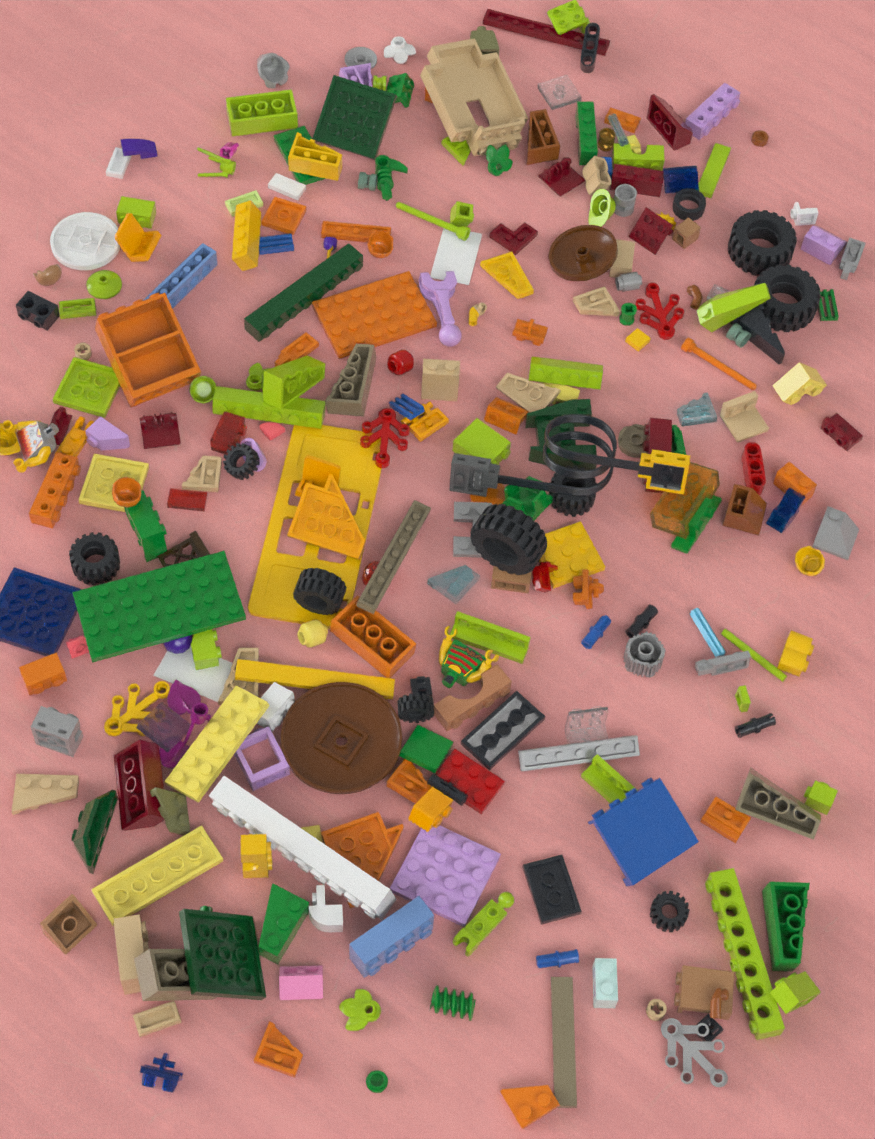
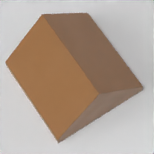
(67, 924)

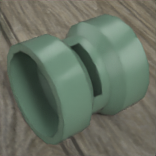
(363, 181)
(738, 335)

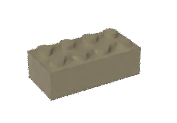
(164, 976)

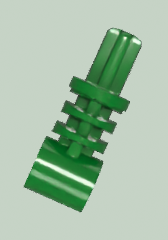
(383, 168)

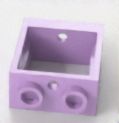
(266, 775)

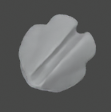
(272, 69)

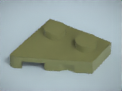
(173, 810)

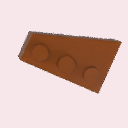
(542, 139)

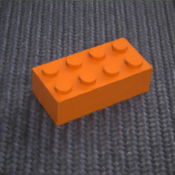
(373, 638)

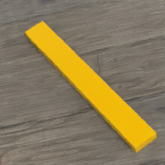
(307, 677)

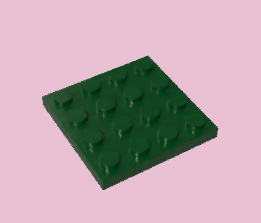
(354, 117)
(222, 955)

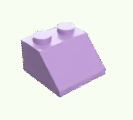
(822, 244)

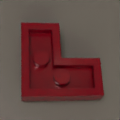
(515, 240)

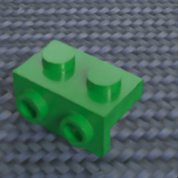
(402, 86)

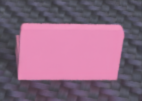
(301, 982)

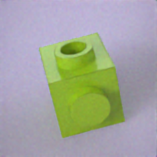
(461, 214)
(820, 797)

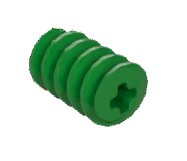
(453, 1002)

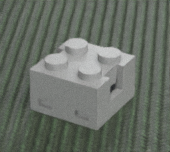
(57, 731)

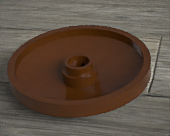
(583, 253)

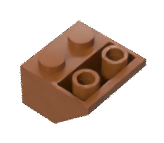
(745, 510)

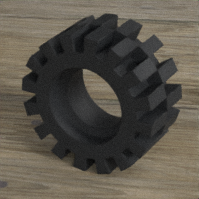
(249, 465)
(415, 708)
(669, 923)

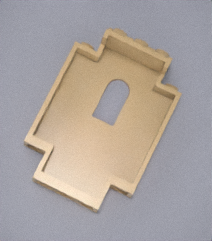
(464, 75)

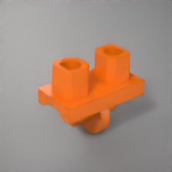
(530, 331)
(590, 589)

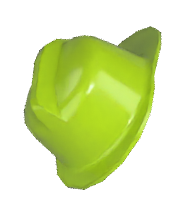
(601, 208)

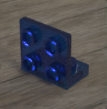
(680, 178)

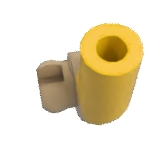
(475, 312)

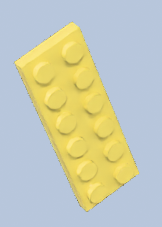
(217, 743)
(157, 875)

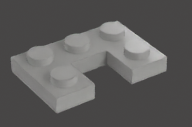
(467, 513)

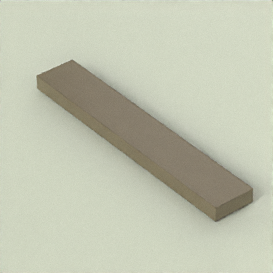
(563, 1041)

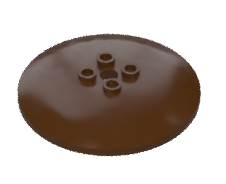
(334, 713)

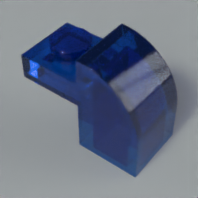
(786, 511)

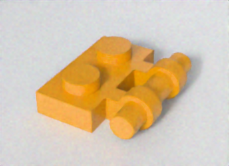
(428, 424)

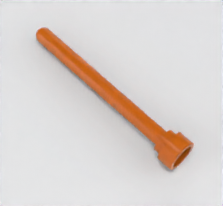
(690, 346)

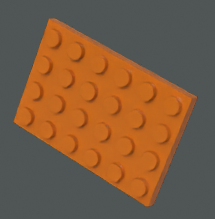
(374, 314)

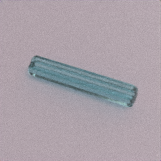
(618, 130)

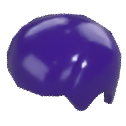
(178, 645)

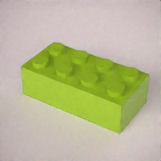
(261, 112)

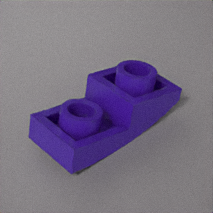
(144, 147)

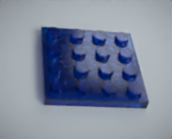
(35, 612)

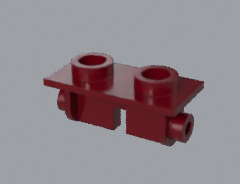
(62, 421)

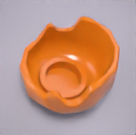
(380, 244)
(126, 492)

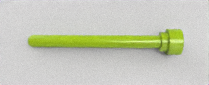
(462, 231)

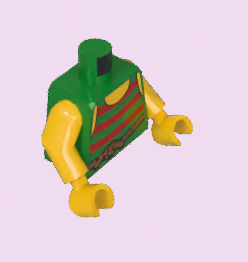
(461, 662)

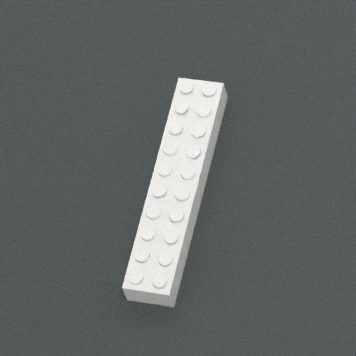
(304, 848)

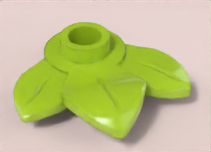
(256, 374)
(357, 1008)

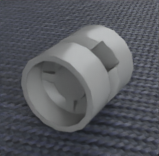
(625, 200)

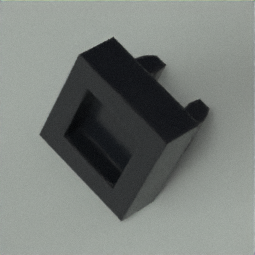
(421, 685)
(715, 1029)

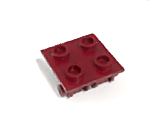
(561, 177)
(651, 231)
(160, 430)

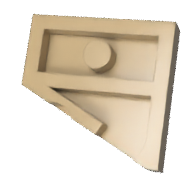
(596, 303)
(205, 475)

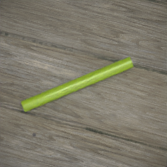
(754, 655)

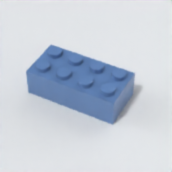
(391, 937)

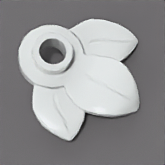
(399, 50)

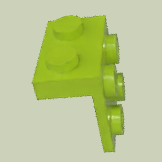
(568, 17)

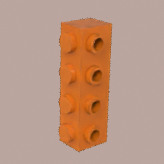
(54, 490)

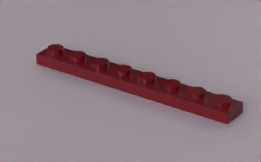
(539, 30)

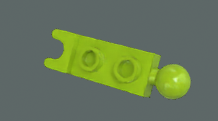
(484, 923)

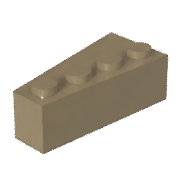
(352, 388)
(776, 806)

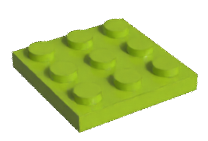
(87, 387)

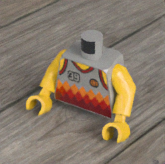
(35, 442)

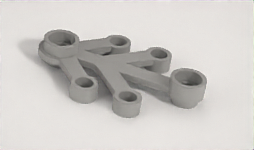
(690, 1050)

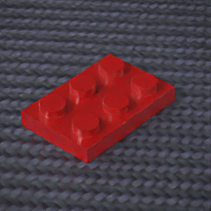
(471, 779)

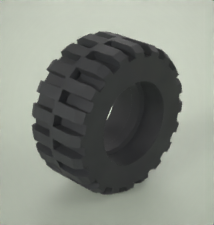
(761, 226)
(798, 285)
(508, 539)

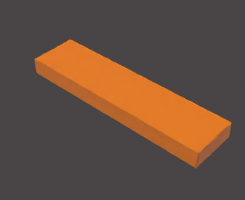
(350, 231)

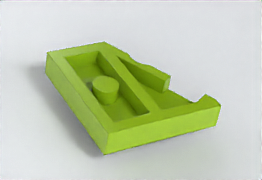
(458, 150)

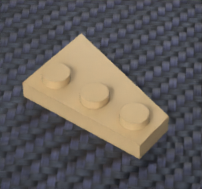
(526, 393)

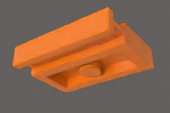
(725, 819)

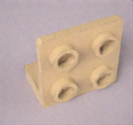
(743, 417)

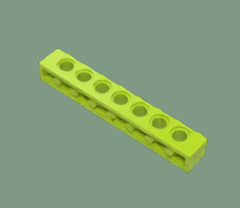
(727, 881)

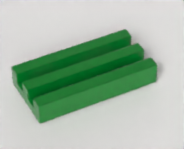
(829, 317)

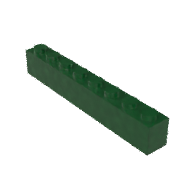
(303, 292)

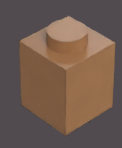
(686, 233)

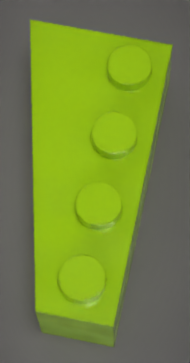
(291, 380)

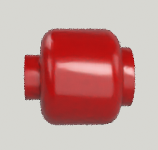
(400, 362)

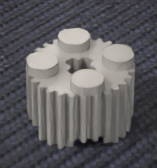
(644, 654)

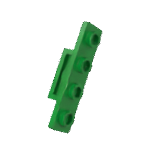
(697, 524)

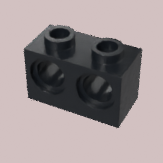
(37, 310)

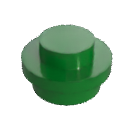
(376, 1081)

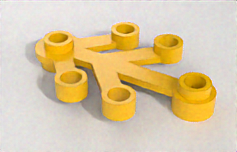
(133, 711)

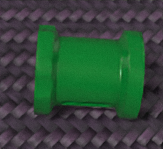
(628, 311)

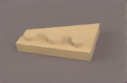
(253, 687)
(42, 789)

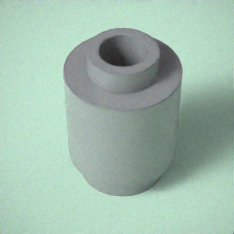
(628, 281)

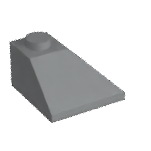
(836, 534)

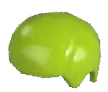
(202, 389)

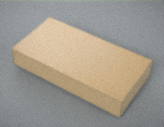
(157, 1018)

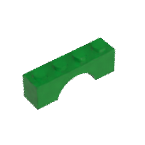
(587, 131)

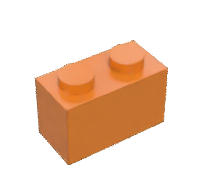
(791, 477)
(43, 674)

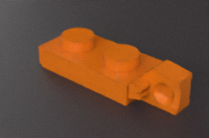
(299, 348)

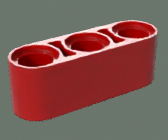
(752, 460)

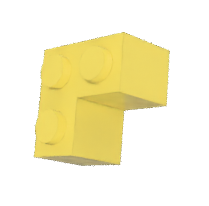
(799, 381)

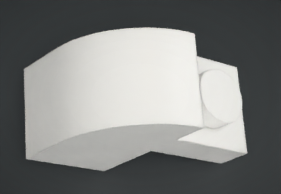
(325, 917)

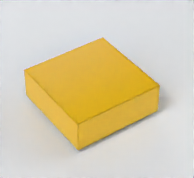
(637, 339)

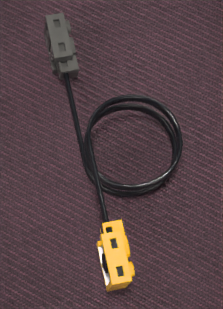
(662, 469)

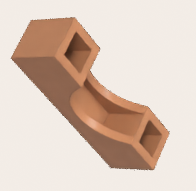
(453, 711)

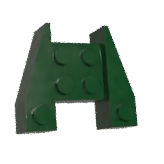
(540, 419)

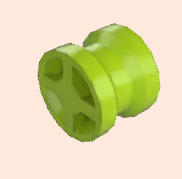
(379, 82)

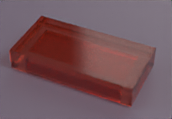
(187, 500)

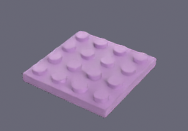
(446, 873)

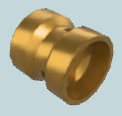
(606, 139)

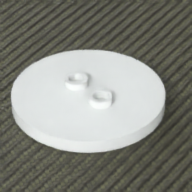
(84, 241)

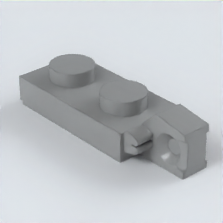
(851, 257)
(723, 664)

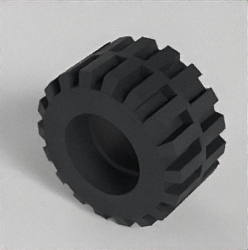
(569, 503)
(94, 545)
(319, 591)

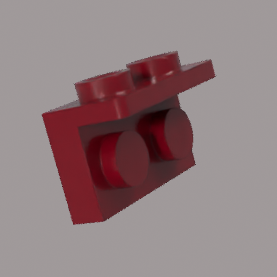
(841, 431)

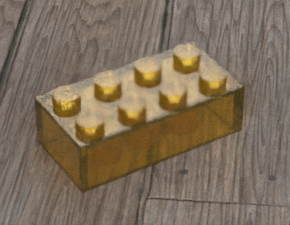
(676, 510)

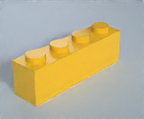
(246, 235)

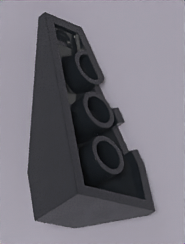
(761, 333)

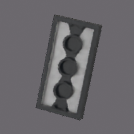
(503, 730)

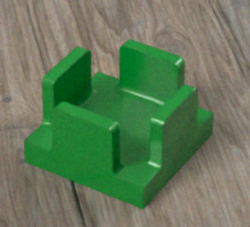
(528, 500)

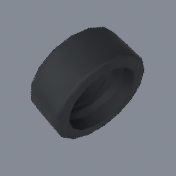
(693, 195)

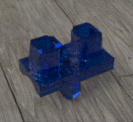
(170, 1077)

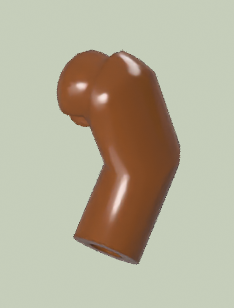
(697, 296)
(715, 1003)

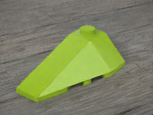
(731, 305)

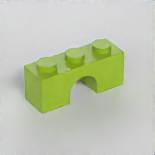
(651, 159)

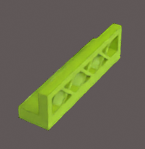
(490, 637)
(606, 780)

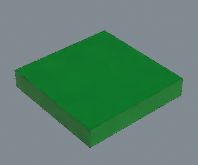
(426, 749)

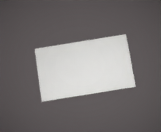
(456, 256)
(181, 667)

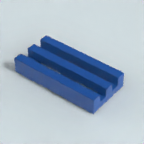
(275, 241)
(409, 404)

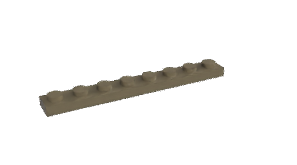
(393, 557)

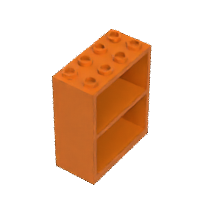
(147, 349)

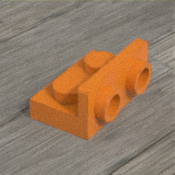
(505, 415)

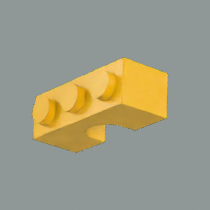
(256, 856)

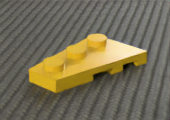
(509, 274)

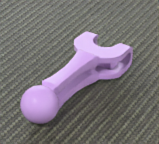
(439, 293)

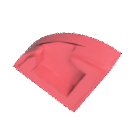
(272, 429)

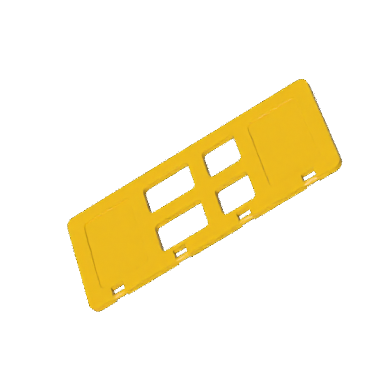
(279, 572)

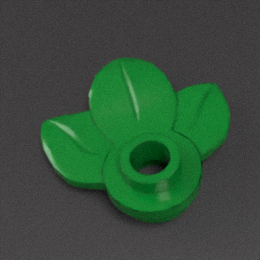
(498, 158)

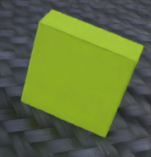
(742, 698)

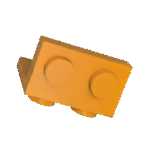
(134, 241)
(317, 472)

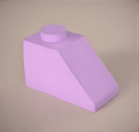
(106, 436)

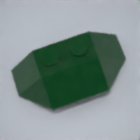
(93, 828)

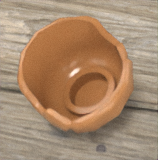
(49, 275)

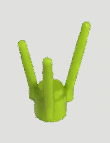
(226, 165)

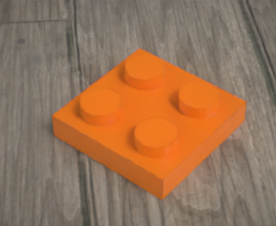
(284, 215)

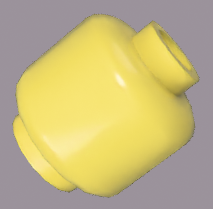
(312, 633)

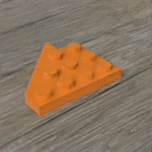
(364, 843)

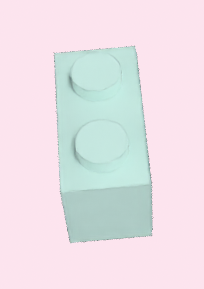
(605, 983)

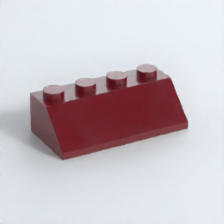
(137, 773)

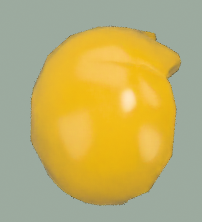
(809, 561)

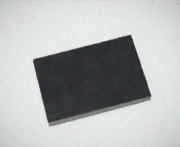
(551, 889)

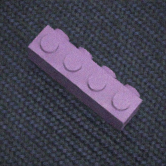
(713, 110)

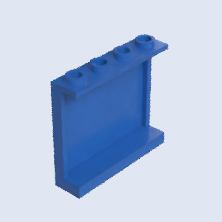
(644, 830)

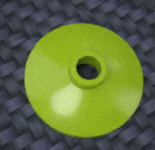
(104, 284)

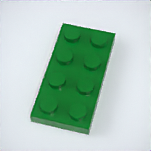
(284, 142)

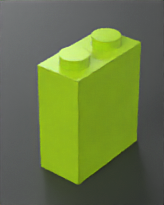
(482, 442)

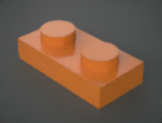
(628, 121)

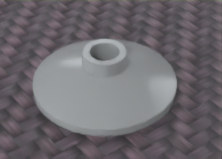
(360, 56)

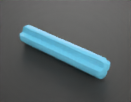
(707, 632)

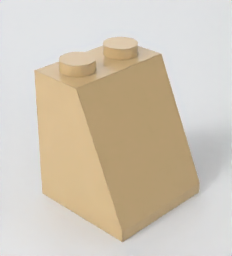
(440, 379)

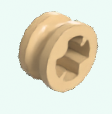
(83, 346)
(660, 1005)

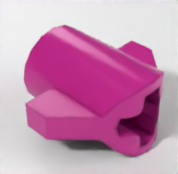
(228, 150)

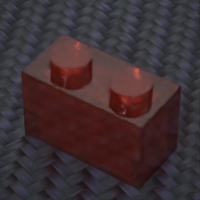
(228, 432)

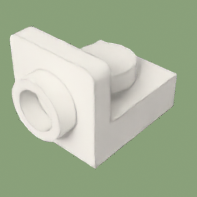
(803, 216)

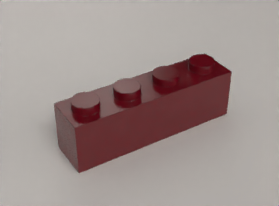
(658, 437)

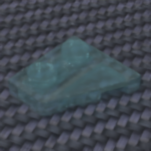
(697, 412)
(454, 583)

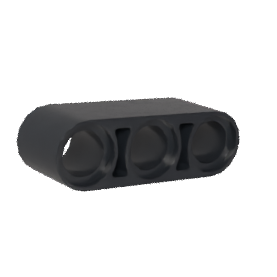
(590, 40)

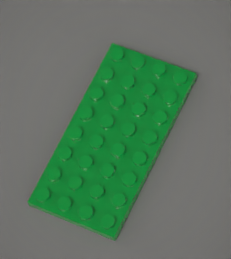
(158, 606)

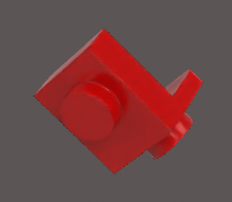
(541, 576)

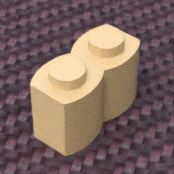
(596, 175)

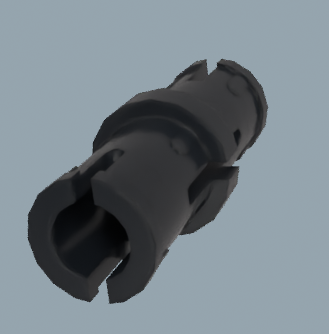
(642, 621)
(755, 725)
(447, 789)

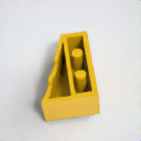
(313, 159)

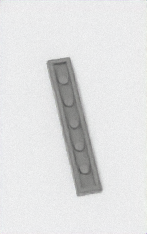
(578, 753)

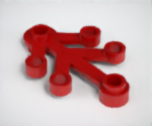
(652, 291)
(386, 417)

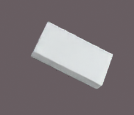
(117, 164)
(286, 186)

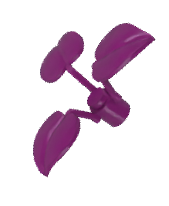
(183, 700)

